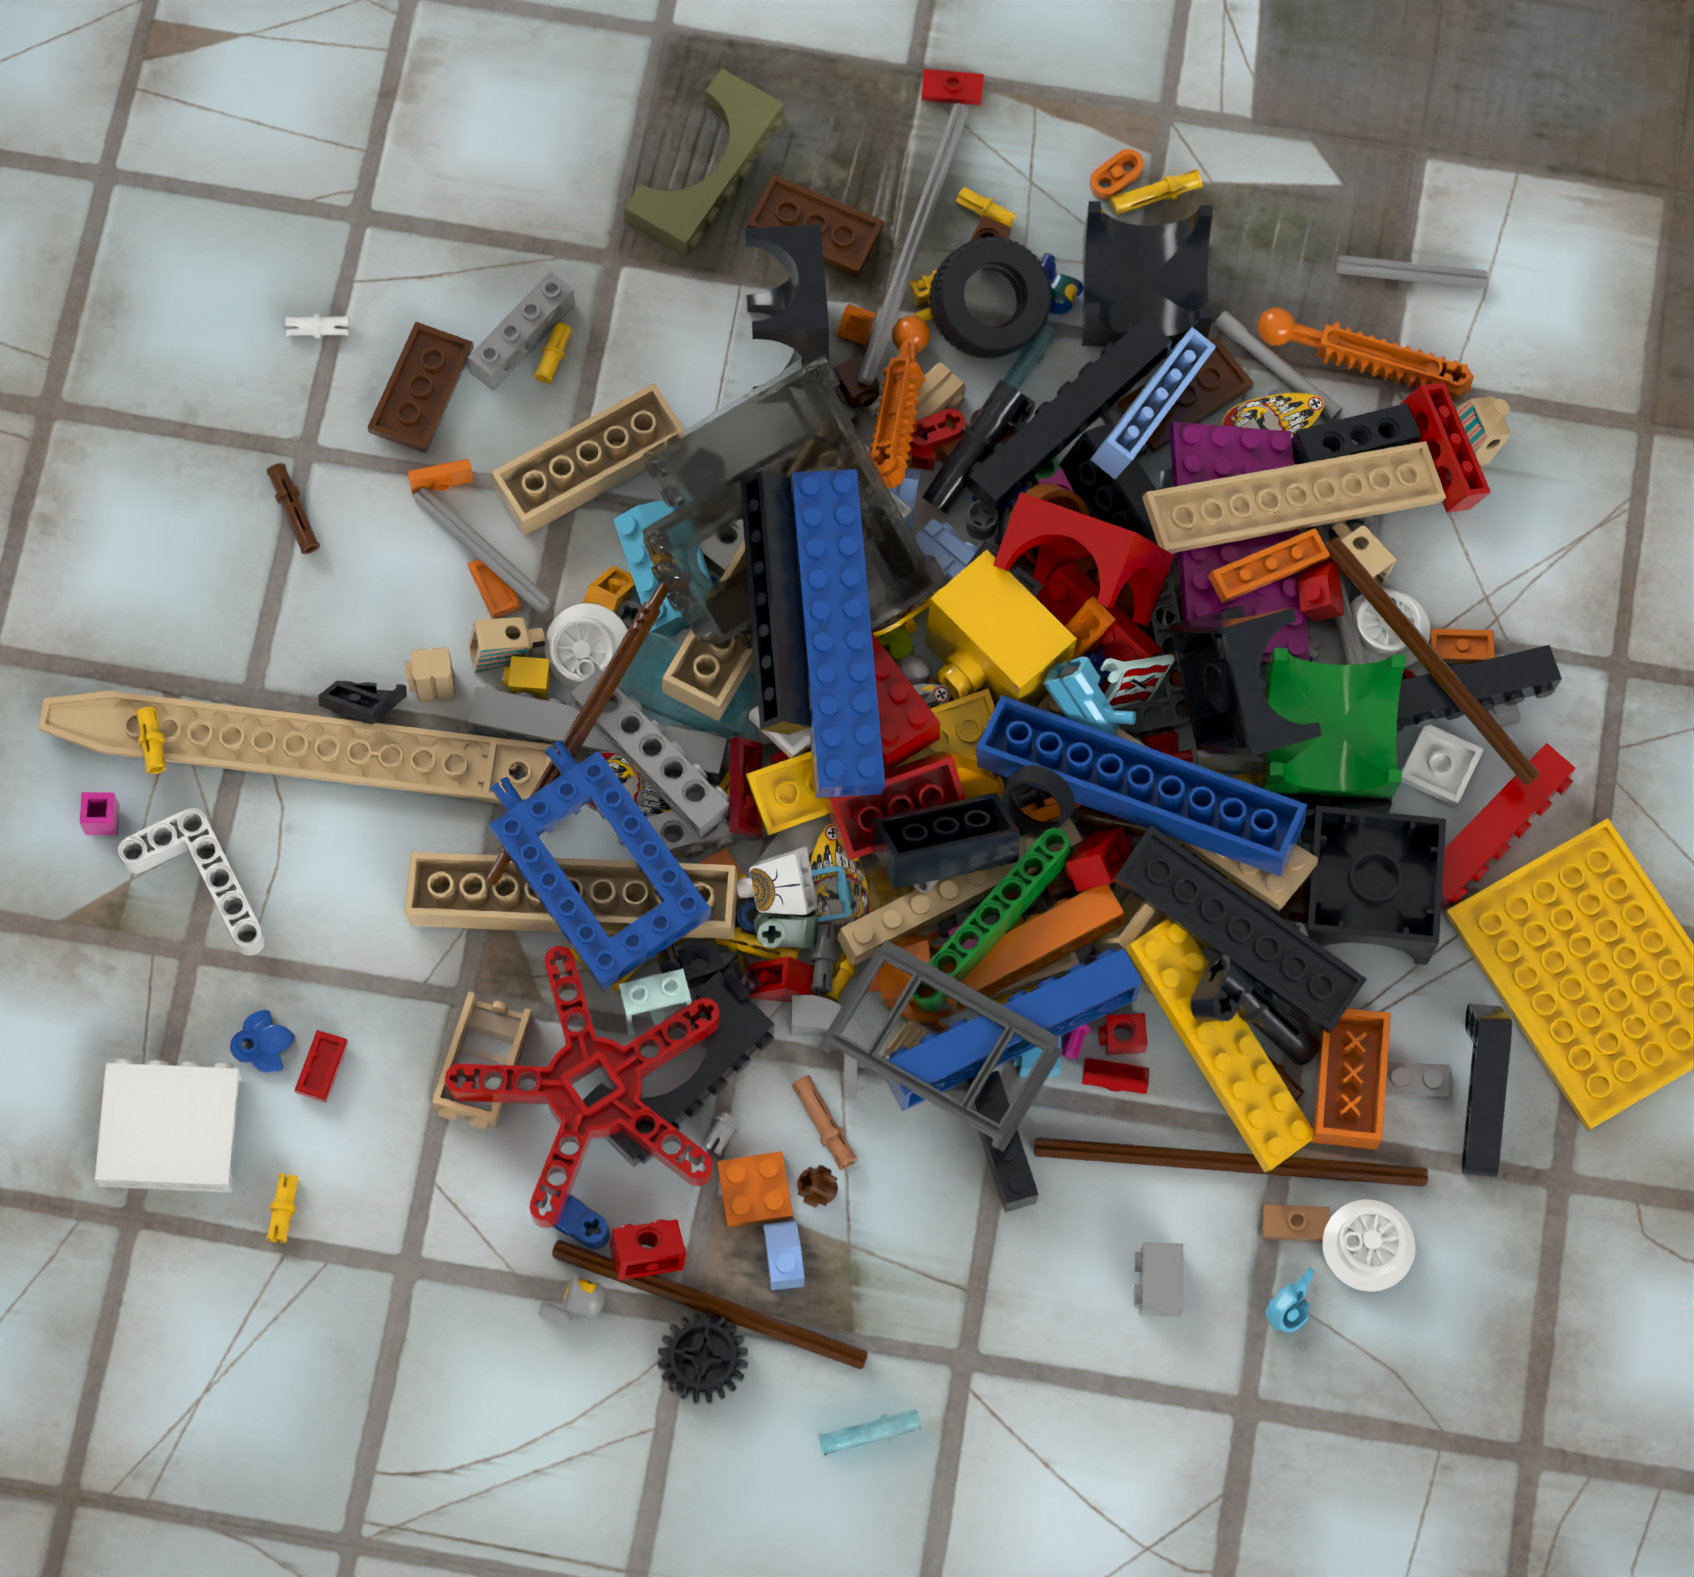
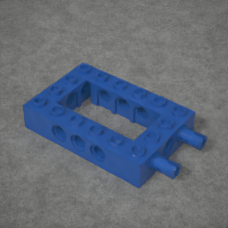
(578, 785)

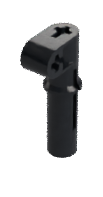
(1001, 407)
(1228, 988)

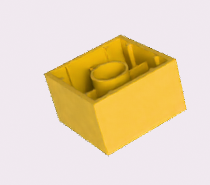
(994, 635)

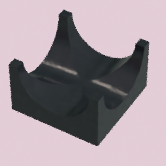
(1143, 274)
(801, 301)
(1222, 683)
(1375, 880)

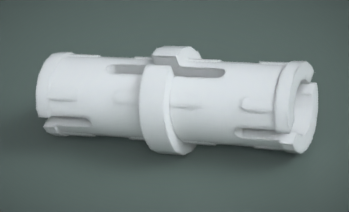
(317, 326)

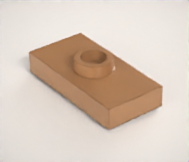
(1294, 1222)

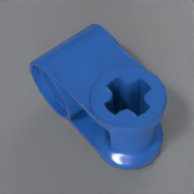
(577, 1219)

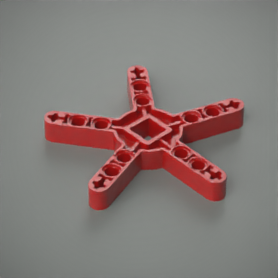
(615, 1112)

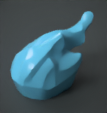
(1285, 1311)

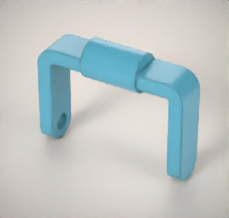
(844, 892)

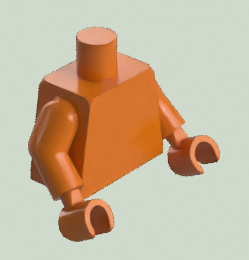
(893, 981)

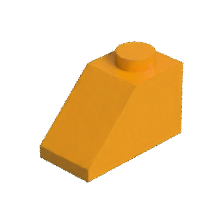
(611, 588)
(976, 780)

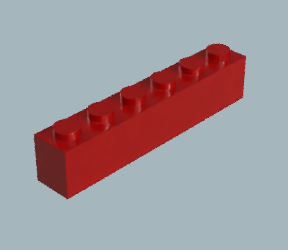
(1500, 821)

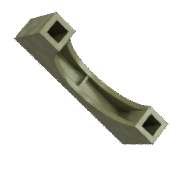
(684, 214)

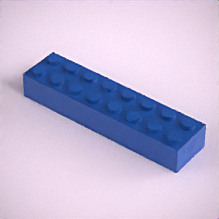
(1055, 1006)

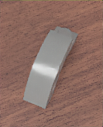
(813, 1017)

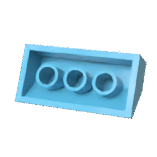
(629, 529)

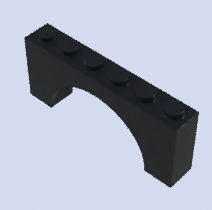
(739, 1034)

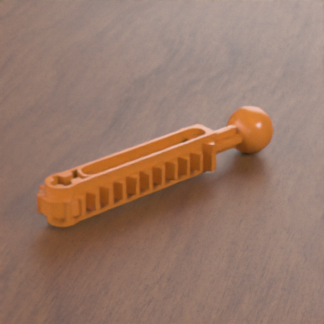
(1366, 353)
(899, 400)

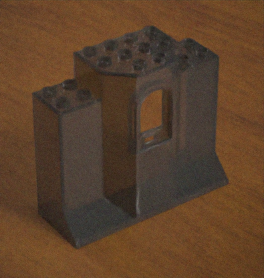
(780, 429)

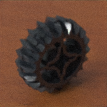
(718, 1361)

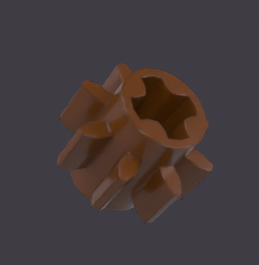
(817, 1186)

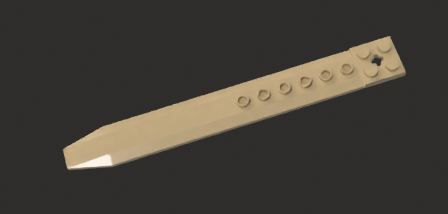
(299, 744)

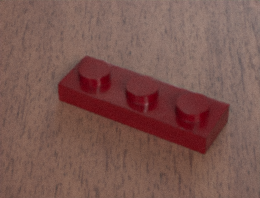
(744, 759)

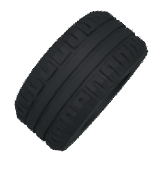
(1024, 274)

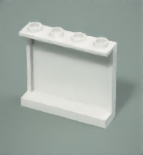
(167, 1126)

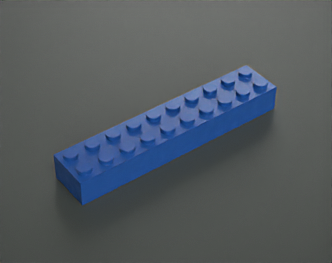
(837, 634)
(1146, 785)

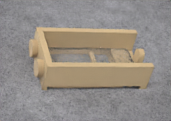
(482, 1036)

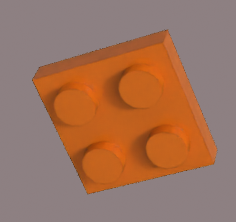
(754, 1189)

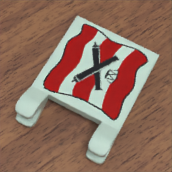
(1135, 679)

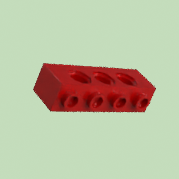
(1449, 446)

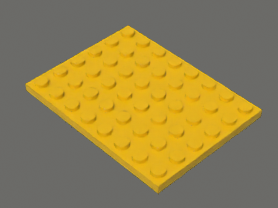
(1589, 970)

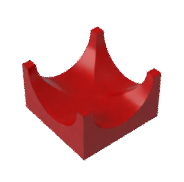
(1069, 535)

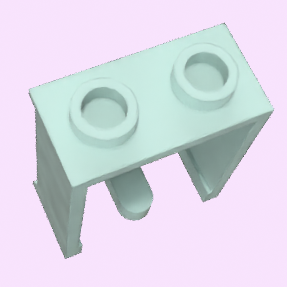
(653, 995)

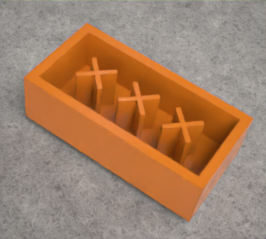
(1352, 1080)

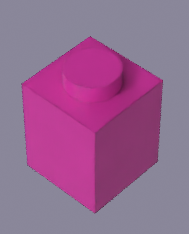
(99, 813)

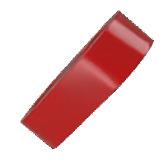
(938, 436)

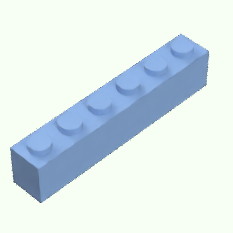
(1153, 403)

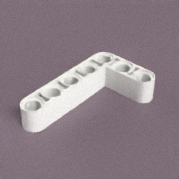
(209, 868)

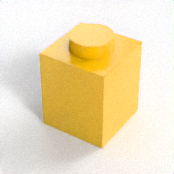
(528, 676)

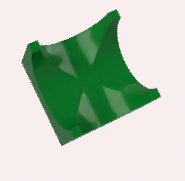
(1356, 721)

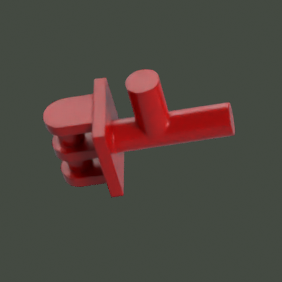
(1167, 744)

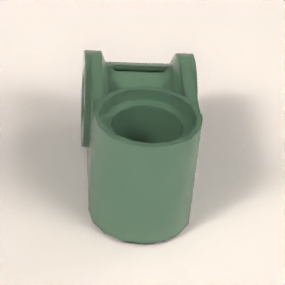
(787, 930)

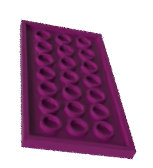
(1220, 452)

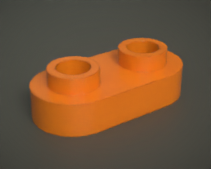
(1114, 174)

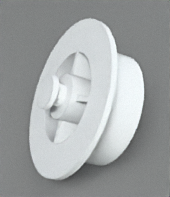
(1377, 636)
(582, 642)
(1368, 1245)

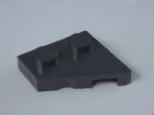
(361, 700)

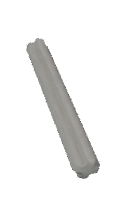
(1411, 271)

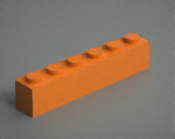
(1043, 941)

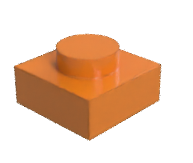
(856, 324)

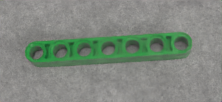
(996, 904)

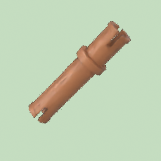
(831, 1134)

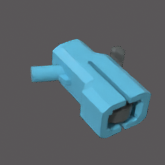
(1080, 698)

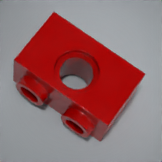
(1098, 859)
(635, 1261)

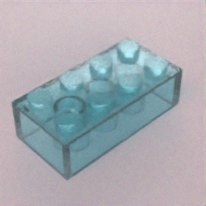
(645, 685)

